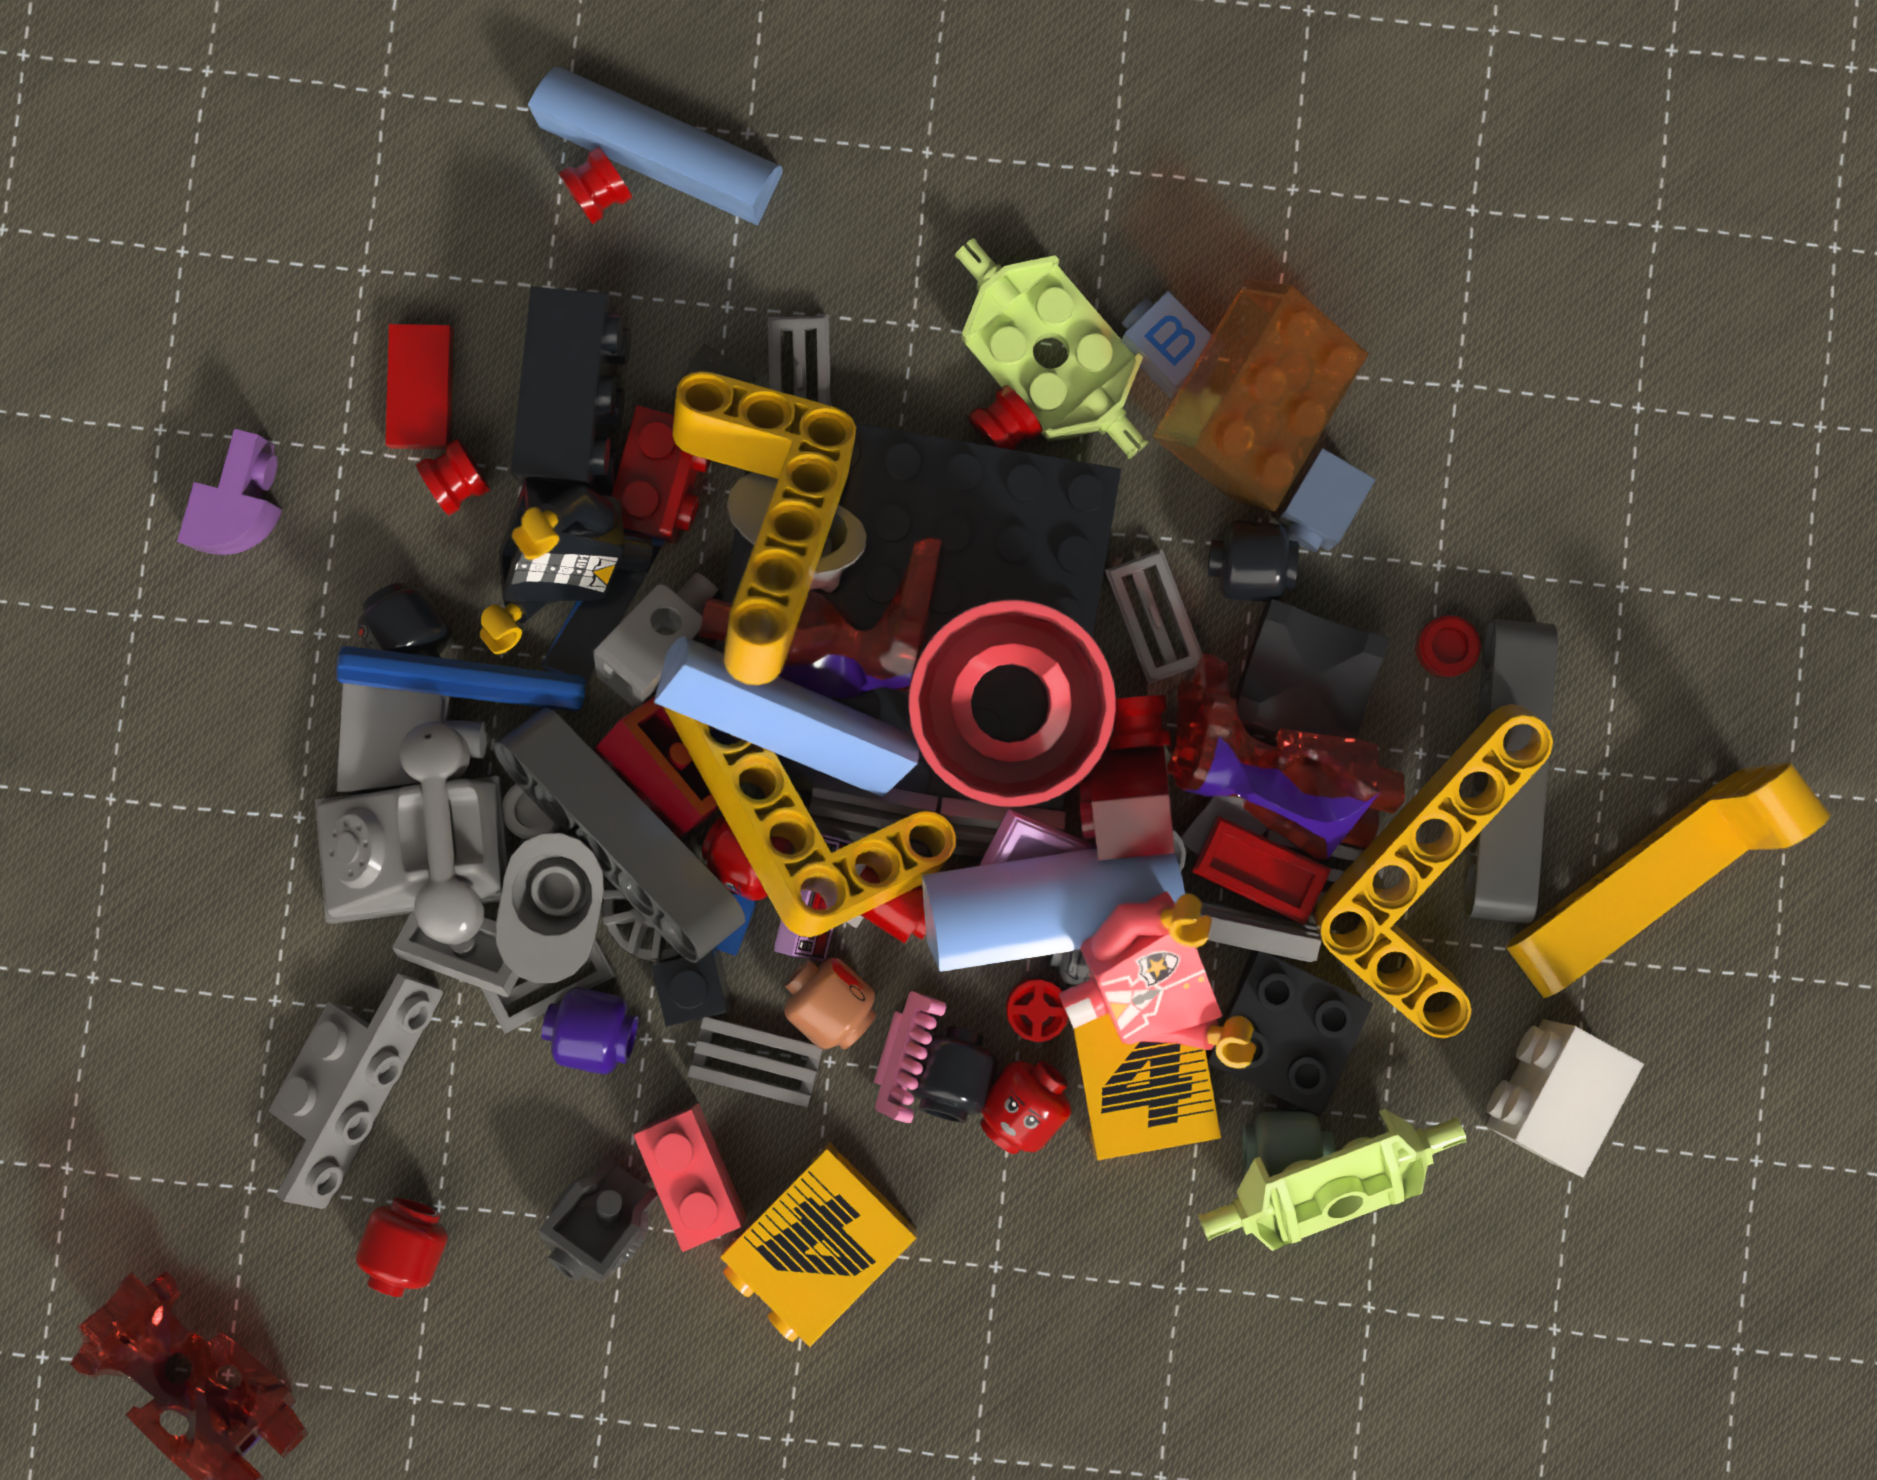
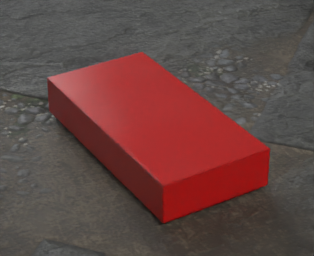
(419, 386)
(1260, 870)

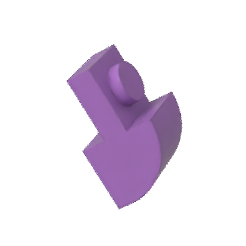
(233, 514)

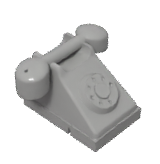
(418, 846)

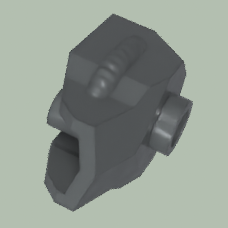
(598, 1223)

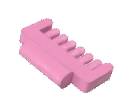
(900, 1053)

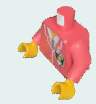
(1155, 981)

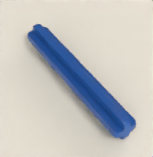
(459, 678)

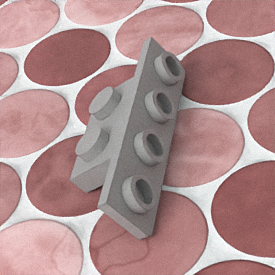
(344, 1082)

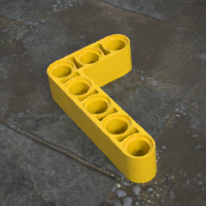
(811, 455)
(1741, 813)
(813, 865)
(1422, 865)

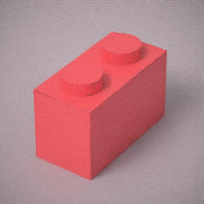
(690, 1177)

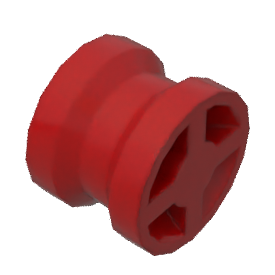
(595, 185)
(1006, 420)
(453, 477)
(1139, 723)
(1044, 1013)

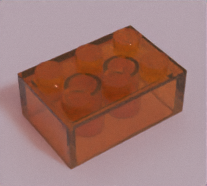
(1260, 393)

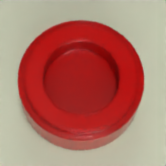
(1447, 646)

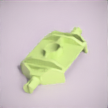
(1038, 302)
(1334, 1187)

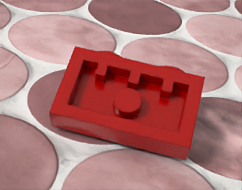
(657, 479)

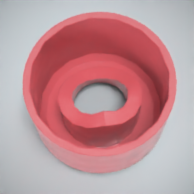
(1077, 692)

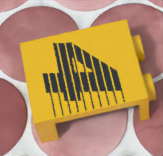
(1143, 1092)
(818, 1247)

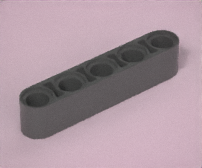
(628, 839)
(1507, 852)

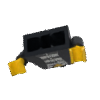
(558, 549)

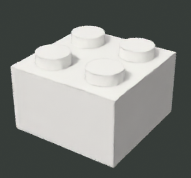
(1562, 1094)

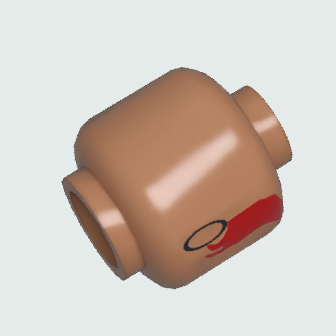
(829, 1003)

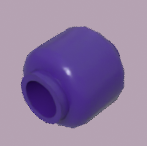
(590, 1030)

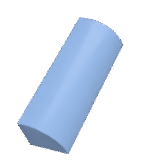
(655, 144)
(786, 719)
(1035, 904)

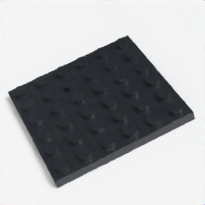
(1007, 532)

